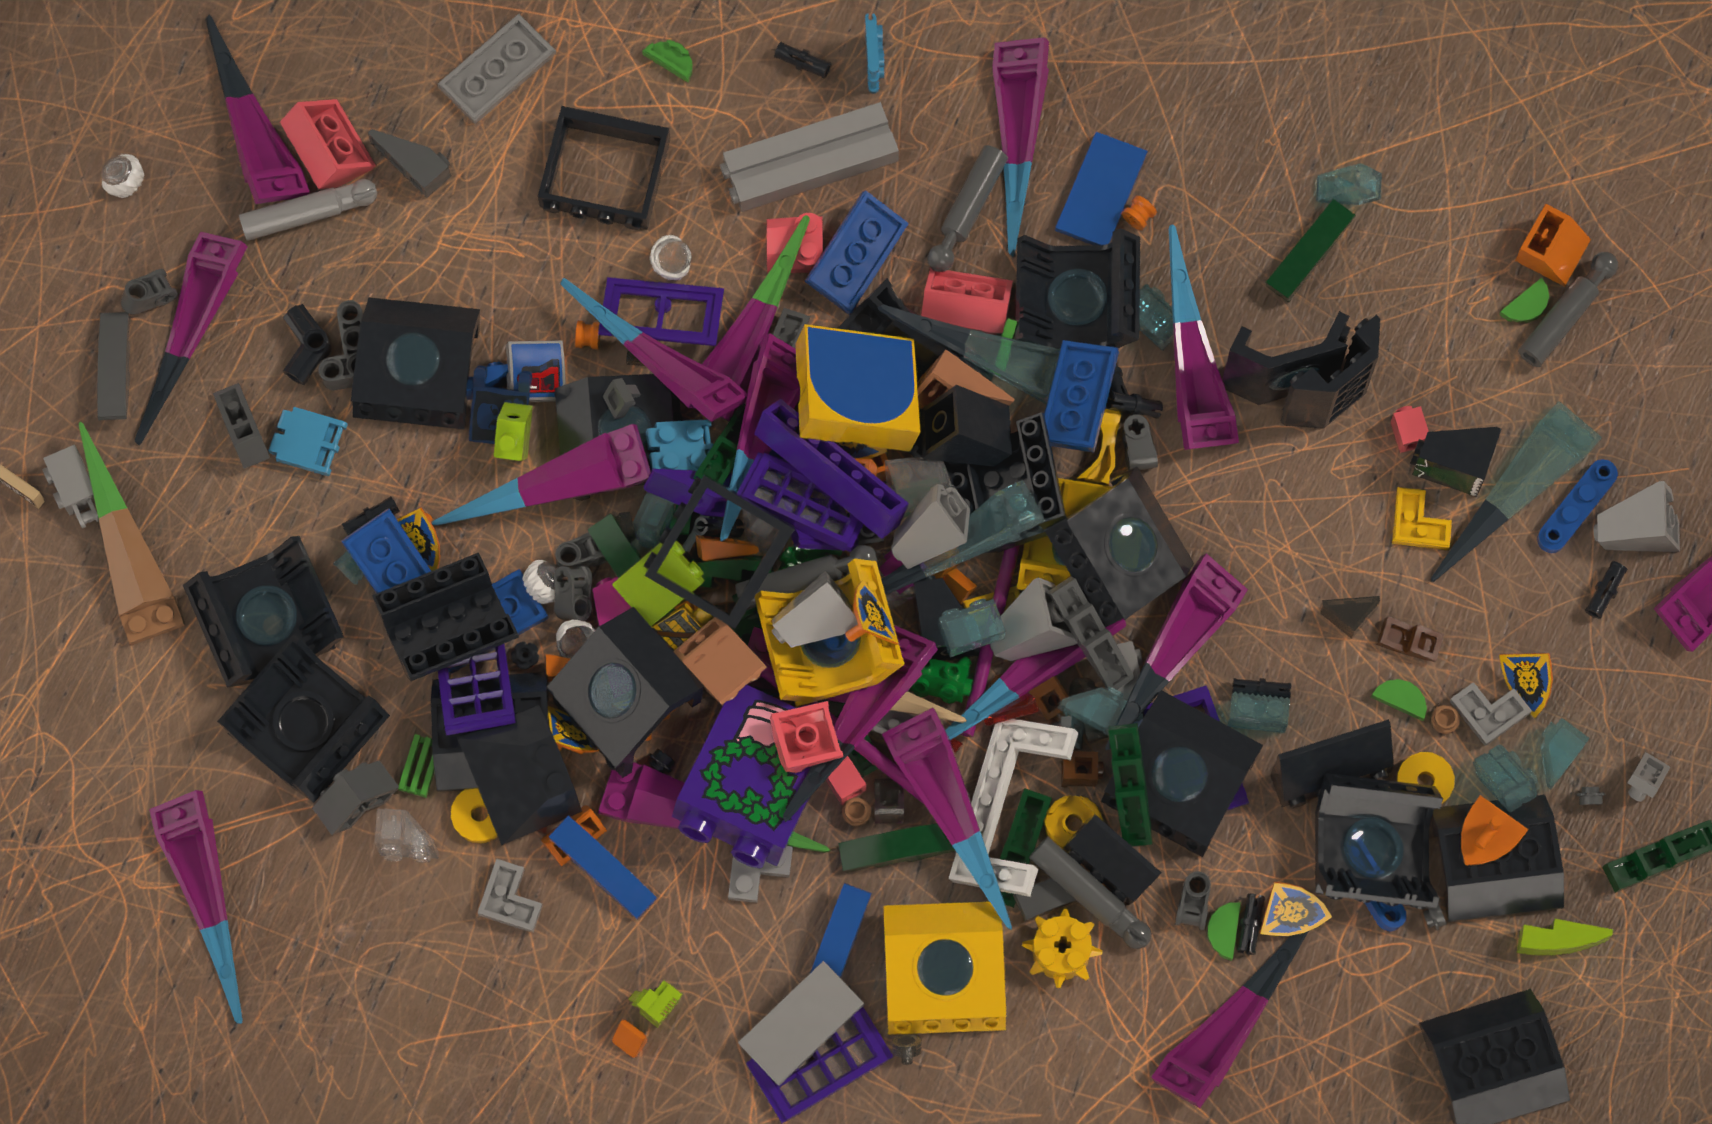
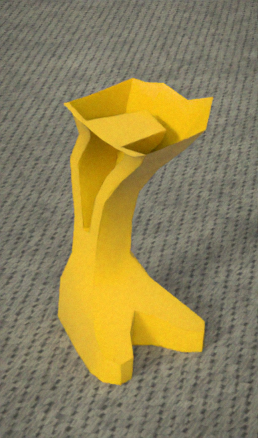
(1101, 469)

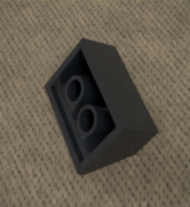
(1111, 860)

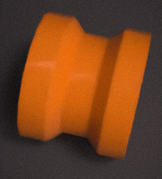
(1139, 212)
(587, 335)

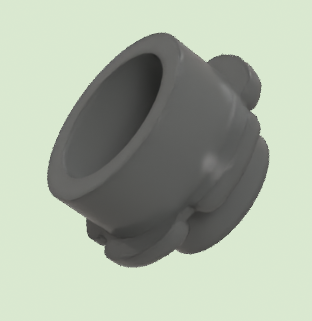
(1590, 795)
(1434, 917)

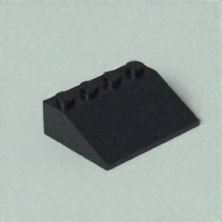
(1357, 753)

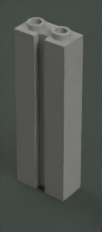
(809, 157)

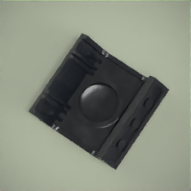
(302, 719)

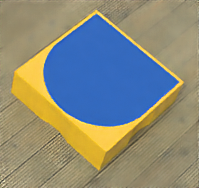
(857, 388)

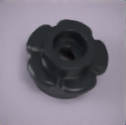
(525, 662)
(661, 761)

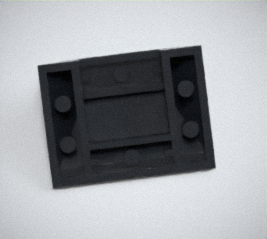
(520, 775)

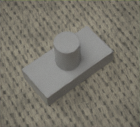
(1647, 777)

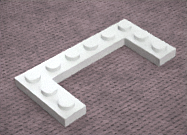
(992, 786)

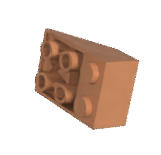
(951, 371)
(720, 660)

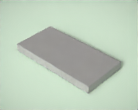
(496, 68)
(801, 1023)

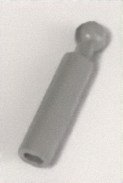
(307, 209)

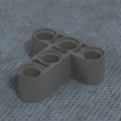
(344, 363)

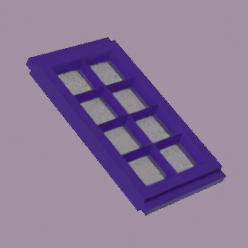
(799, 502)
(837, 1063)

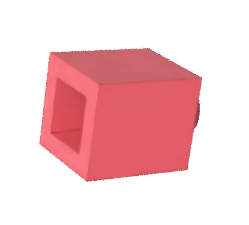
(1408, 427)
(846, 781)

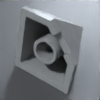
(1641, 522)
(932, 527)
(815, 614)
(1032, 625)

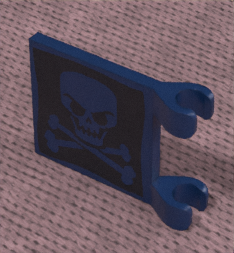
(489, 401)

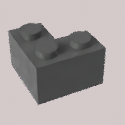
(354, 794)

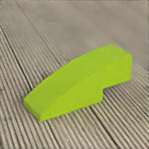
(1561, 938)

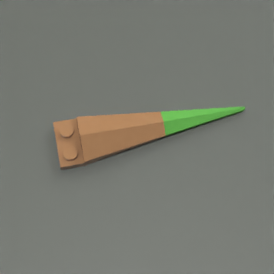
(138, 585)

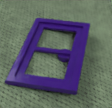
(665, 292)

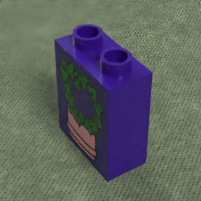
(739, 783)

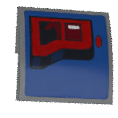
(545, 362)

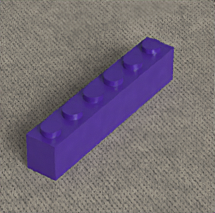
(832, 470)

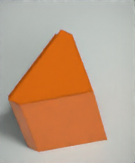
(959, 585)

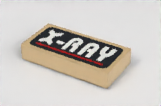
(21, 487)

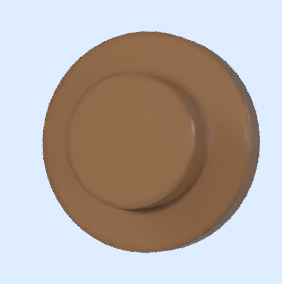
(1445, 719)
(856, 811)

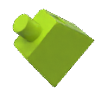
(513, 434)

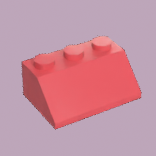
(326, 142)
(967, 300)

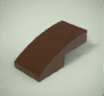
(1410, 640)

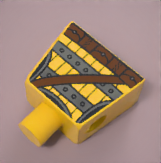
(681, 625)

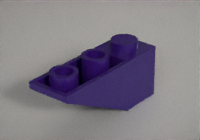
(674, 487)

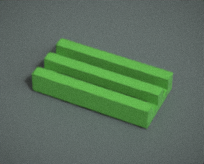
(427, 742)

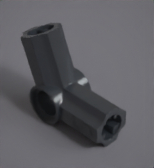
(305, 358)

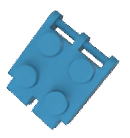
(874, 53)
(307, 440)
(678, 444)

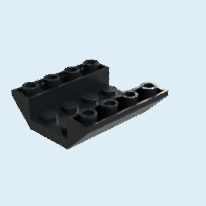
(1317, 403)
(1030, 462)
(444, 617)
(450, 764)
(1517, 883)
(1497, 1059)

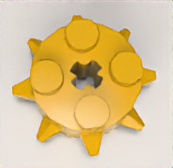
(1076, 957)

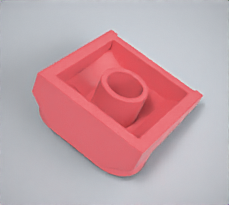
(779, 233)
(805, 737)

